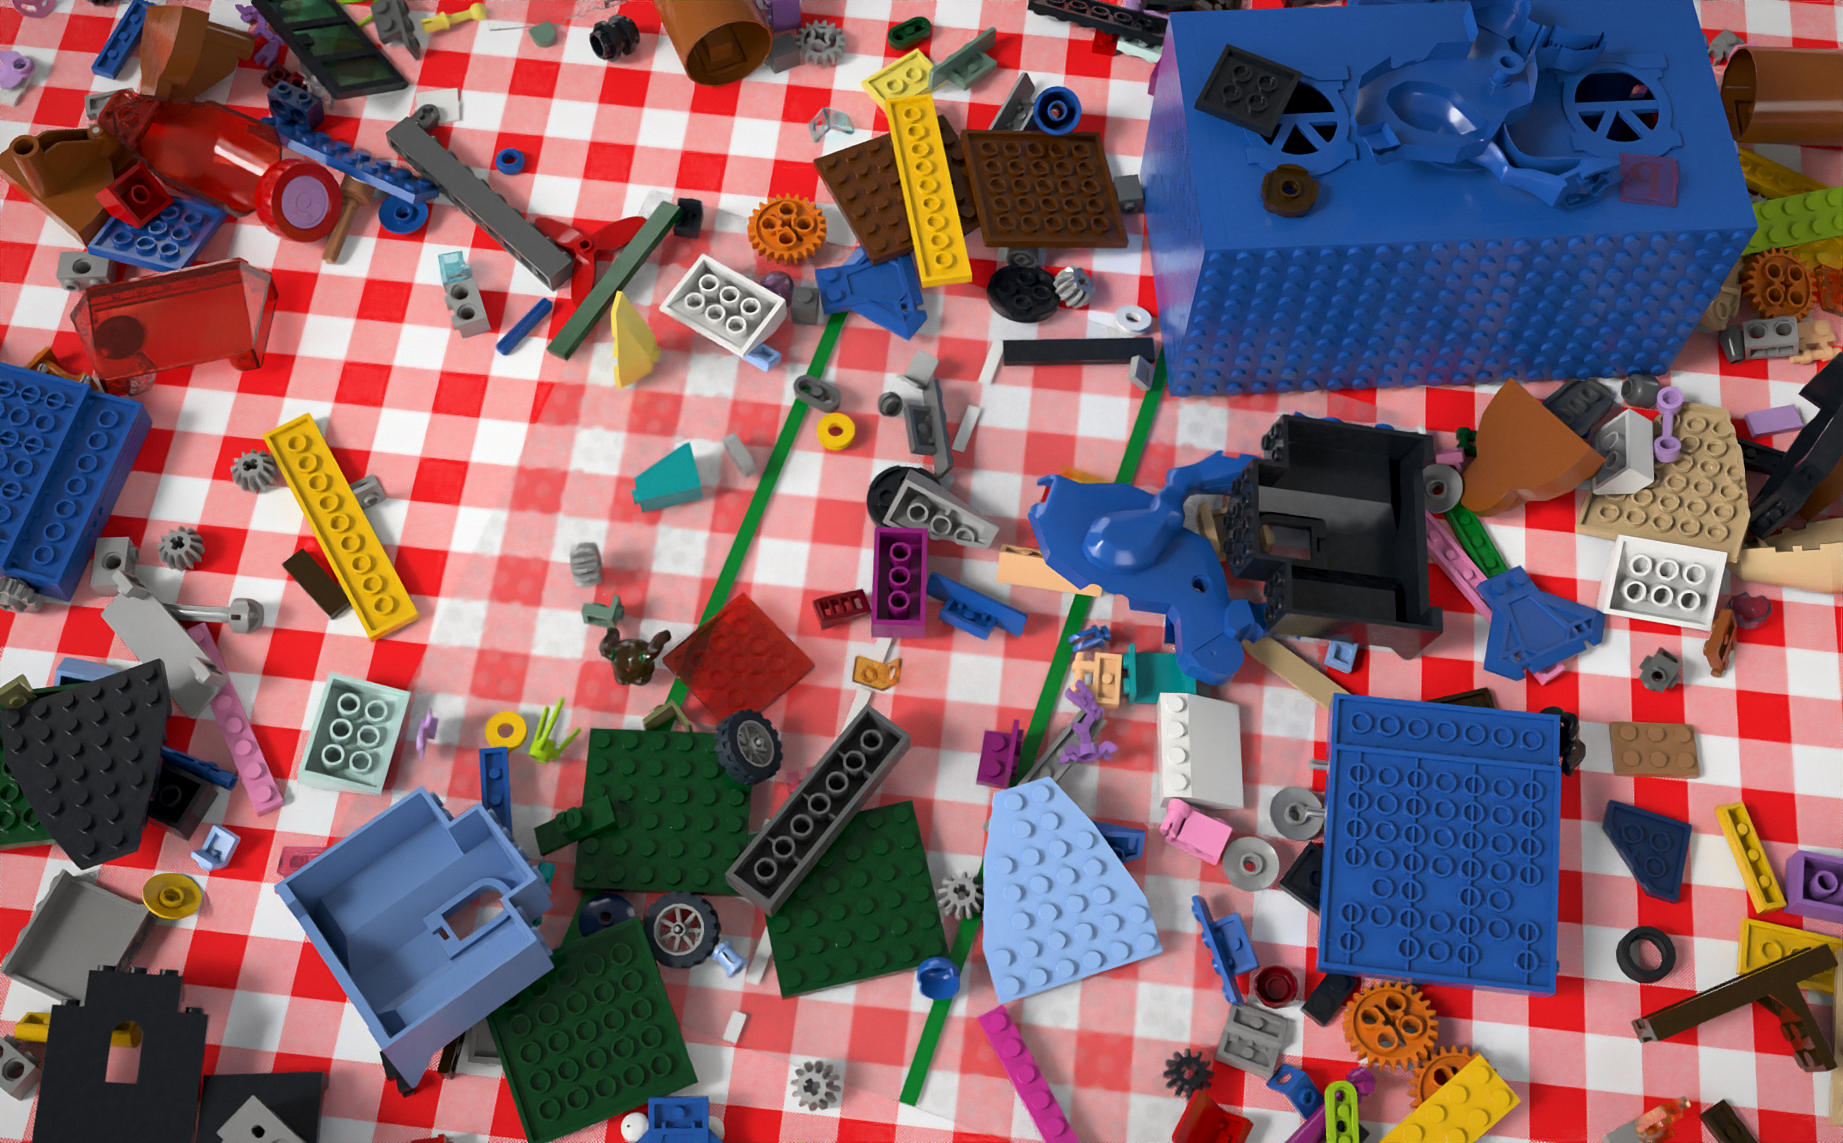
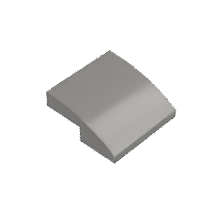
(1251, 1040)

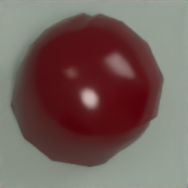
(1276, 987)

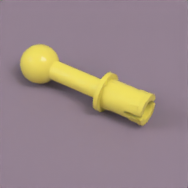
(440, 22)

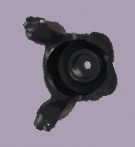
(1571, 747)

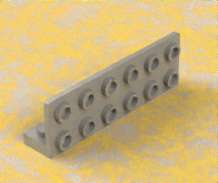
(154, 634)

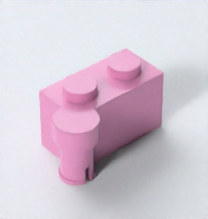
(1194, 831)

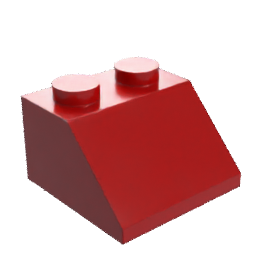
(134, 196)

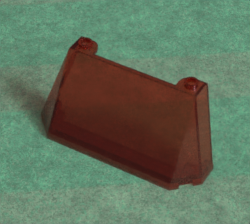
(176, 321)

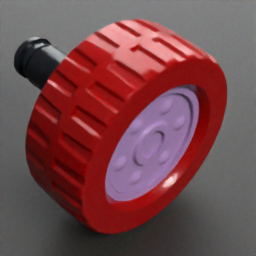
(298, 200)

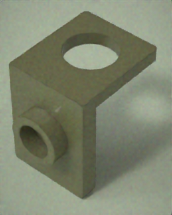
(17, 693)
(662, 713)

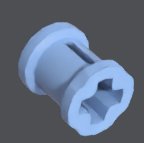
(732, 968)

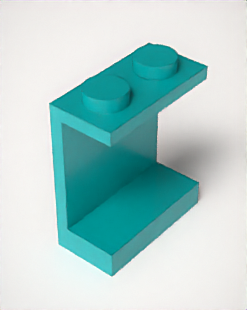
(1153, 674)

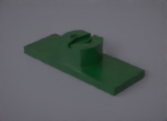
(575, 825)

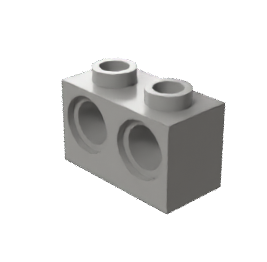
(470, 307)
(1771, 342)
(9, 1064)

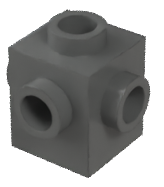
(1660, 670)

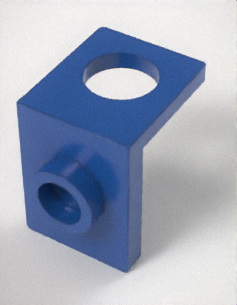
(1298, 1090)

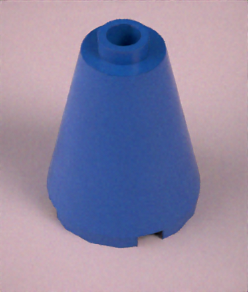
(1066, 104)

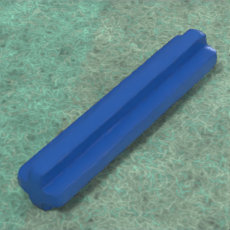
(524, 326)

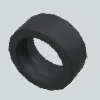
(1663, 944)

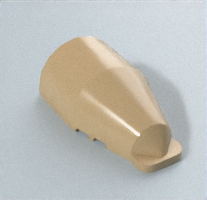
(1796, 558)

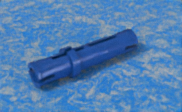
(206, 770)

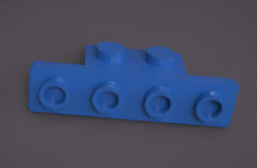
(973, 610)
(1229, 946)

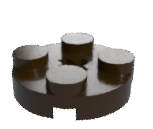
(1287, 205)

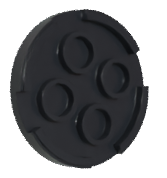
(1023, 294)
(884, 489)

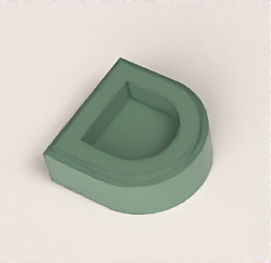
(543, 34)

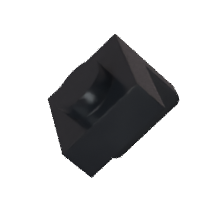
(691, 220)

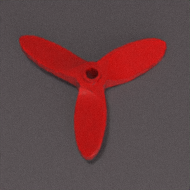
(589, 248)

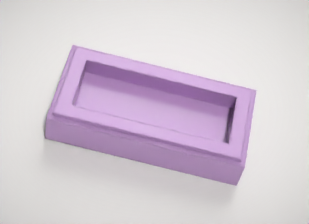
(1773, 421)

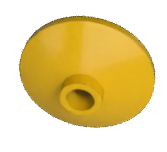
(171, 895)

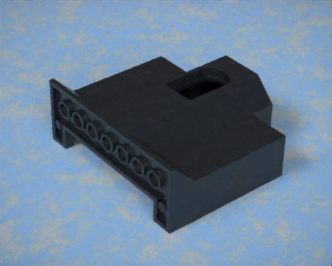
(1367, 528)

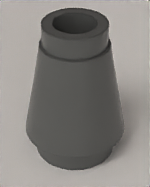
(1732, 343)

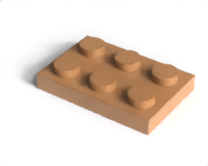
(1653, 750)

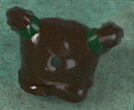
(633, 655)

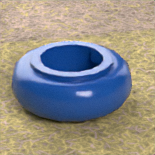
(510, 153)

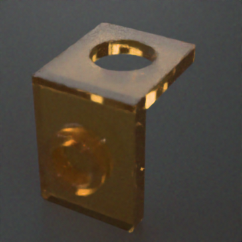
(876, 674)

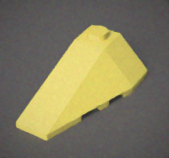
(633, 345)

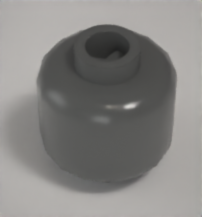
(1640, 391)

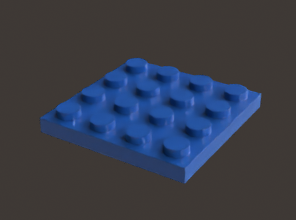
(163, 243)

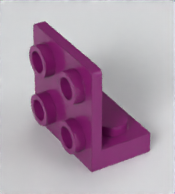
(1000, 757)

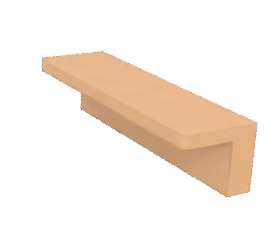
(1027, 568)

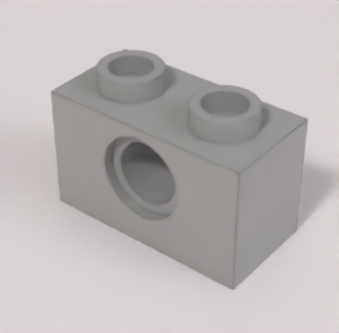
(84, 270)
(108, 554)

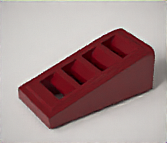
(835, 619)

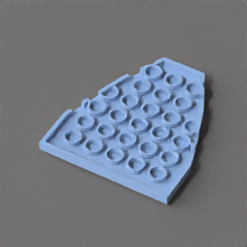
(1055, 895)

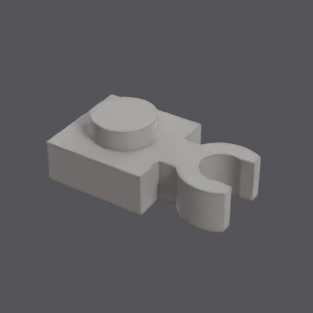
(1723, 46)

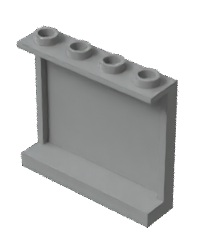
(75, 933)

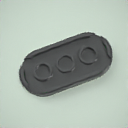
(1580, 404)

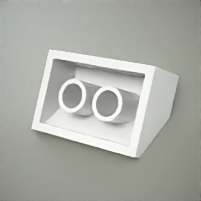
(1628, 452)

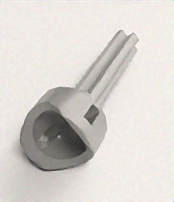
(236, 615)

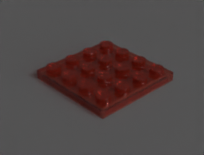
(738, 660)

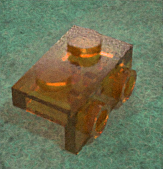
(1830, 289)

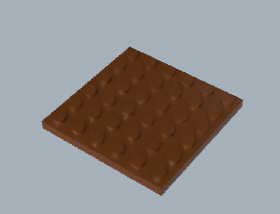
(1043, 189)
(870, 193)

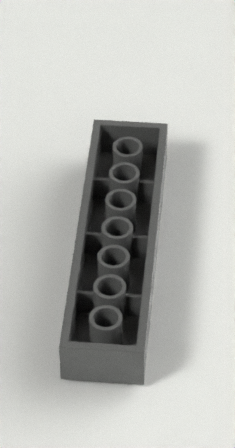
(818, 810)

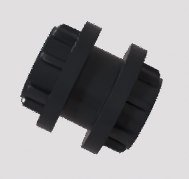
(614, 38)

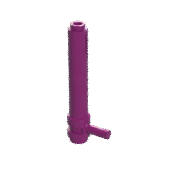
(1314, 1128)

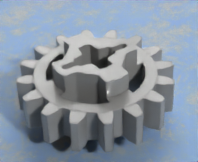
(820, 43)
(18, 597)

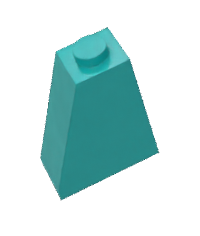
(669, 481)

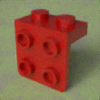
(1209, 1123)

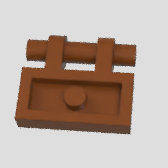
(1721, 642)

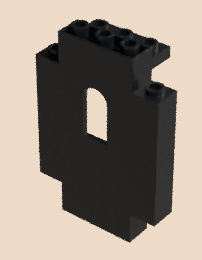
(1808, 457)
(164, 1101)

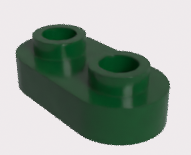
(906, 33)

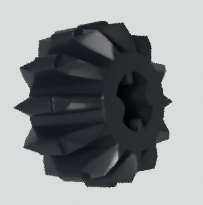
(1197, 1080)

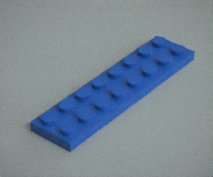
(351, 161)

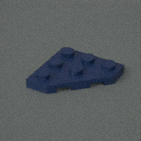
(1650, 847)

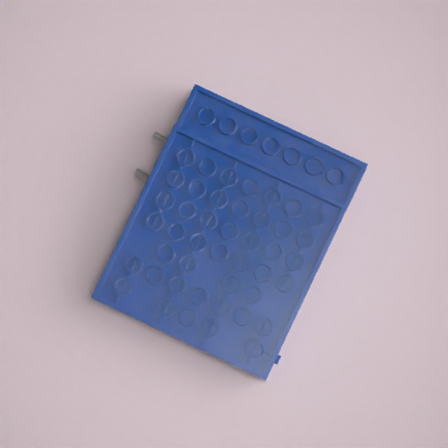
(60, 473)
(1440, 845)

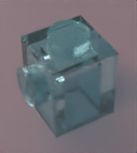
(453, 268)

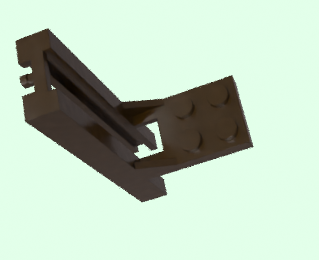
(1770, 986)

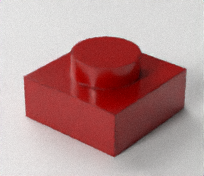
(1104, 43)

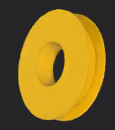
(835, 442)
(503, 719)

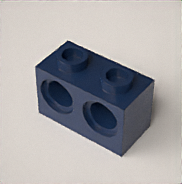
(297, 104)

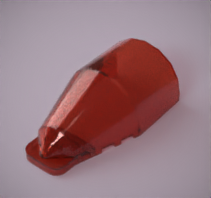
(195, 146)

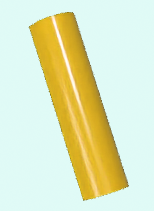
(1750, 858)
(35, 1026)

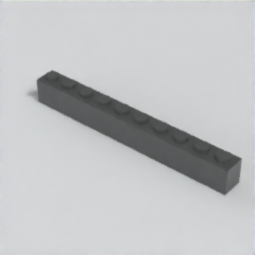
(480, 203)

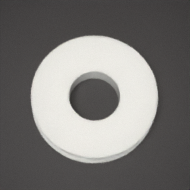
(1132, 328)

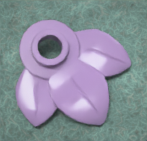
(14, 68)
(426, 731)

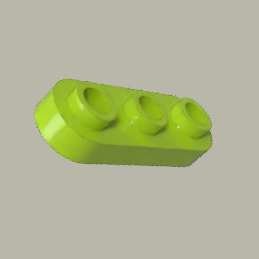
(1343, 1111)

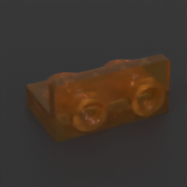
(1656, 1124)

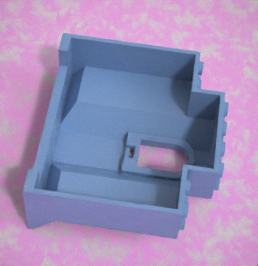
(378, 915)

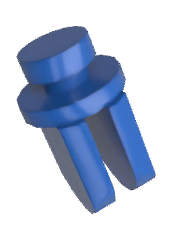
(1096, 641)

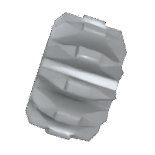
(1074, 286)
(253, 471)
(181, 548)
(586, 564)
(950, 893)
(818, 1097)

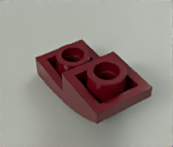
(278, 73)

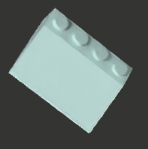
(353, 736)

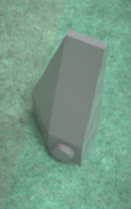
(928, 505)

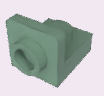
(602, 616)

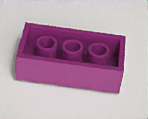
(899, 582)

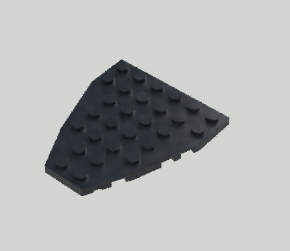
(92, 760)

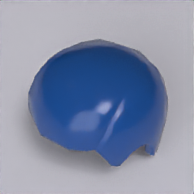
(938, 978)

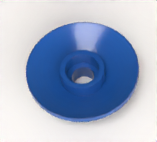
(395, 209)

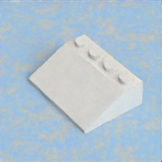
(725, 306)
(1662, 582)
(1199, 751)

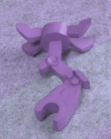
(270, 50)
(1087, 750)

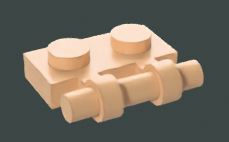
(1815, 335)
(1106, 677)

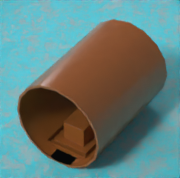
(716, 38)
(1790, 95)

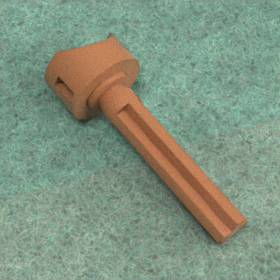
(354, 195)

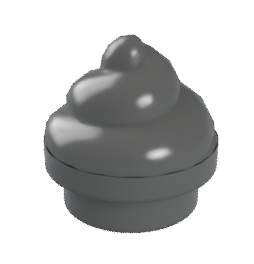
(890, 404)

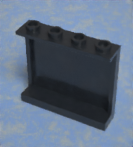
(291, 1095)

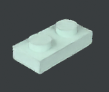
(1140, 49)

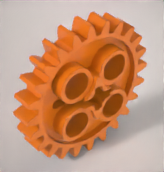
(787, 229)
(1779, 285)
(1411, 1015)
(1443, 1063)

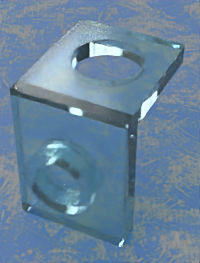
(830, 119)

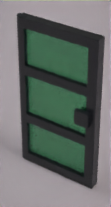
(332, 47)

